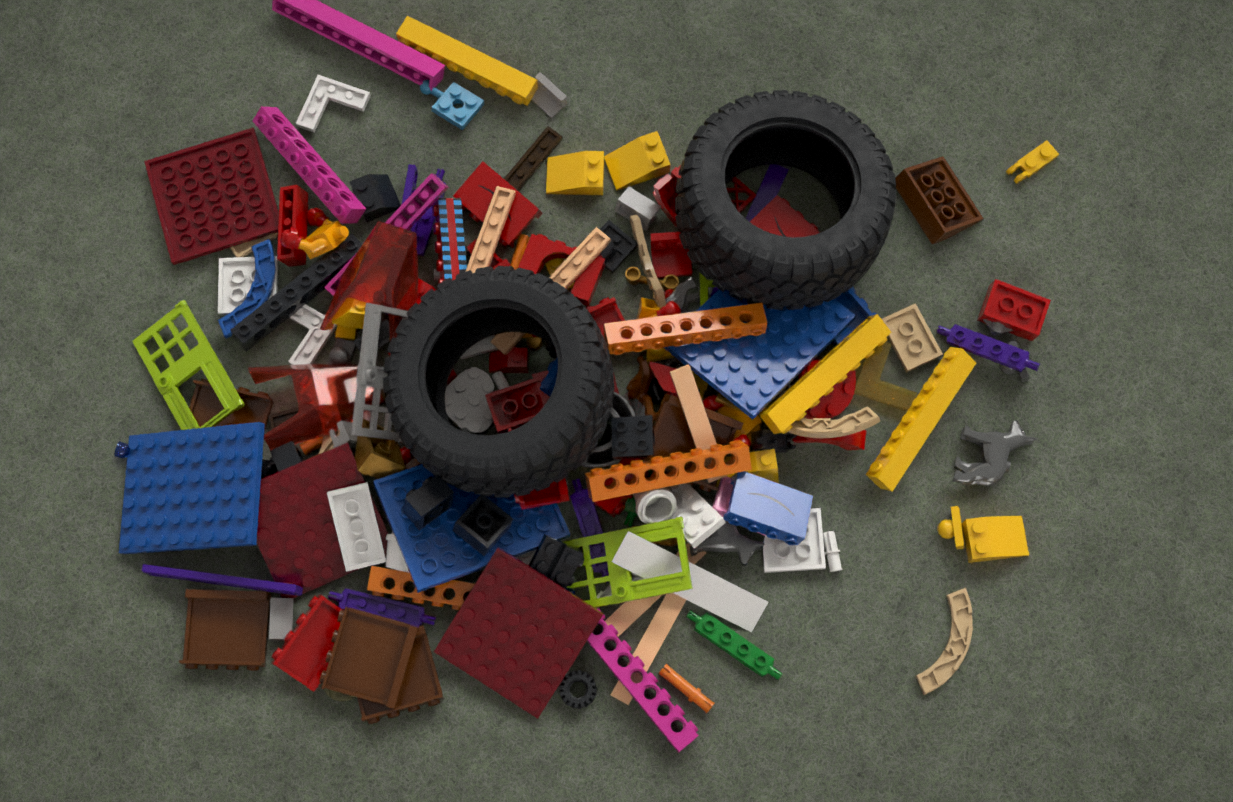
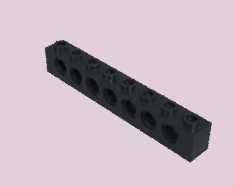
(294, 295)

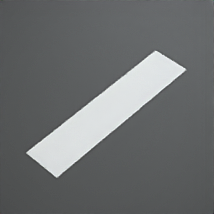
(708, 589)

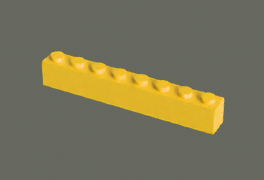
(468, 61)
(825, 375)
(921, 418)

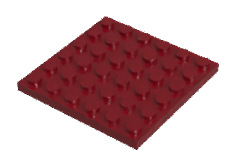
(213, 196)
(297, 520)
(518, 632)

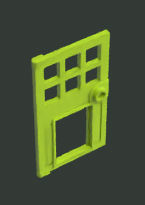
(178, 372)
(620, 579)

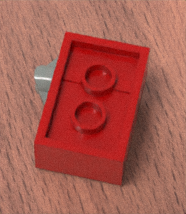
(1013, 311)

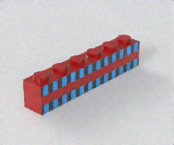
(450, 238)

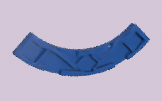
(260, 289)

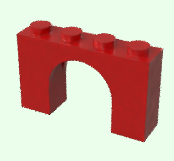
(542, 250)

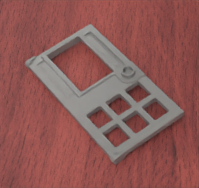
(372, 376)

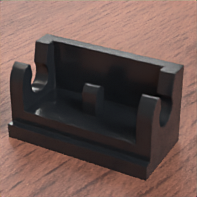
(767, 440)

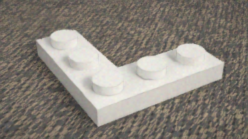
(325, 90)
(314, 339)

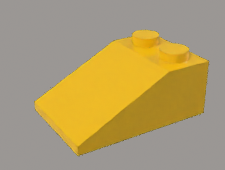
(638, 161)
(576, 173)
(994, 538)

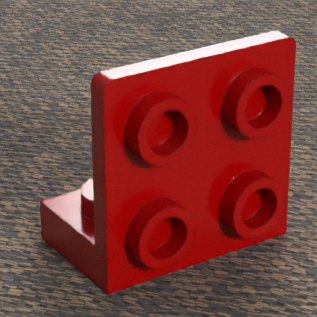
(669, 255)

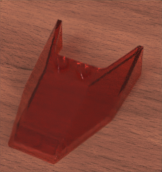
(381, 274)
(323, 396)

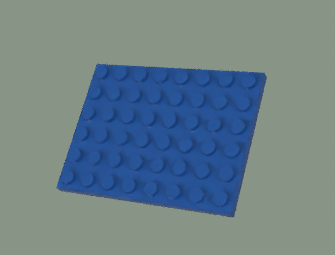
(760, 367)
(192, 489)
(437, 552)

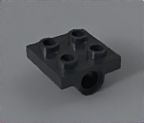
(619, 247)
(632, 437)

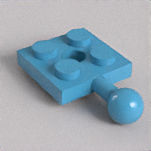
(454, 94)

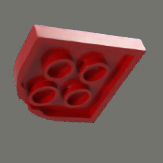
(834, 402)

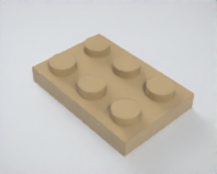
(912, 338)

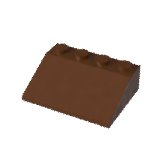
(937, 199)

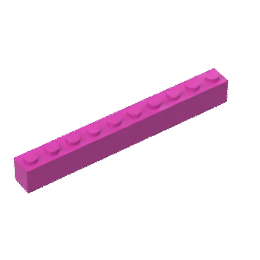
(362, 40)

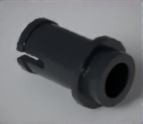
(656, 392)

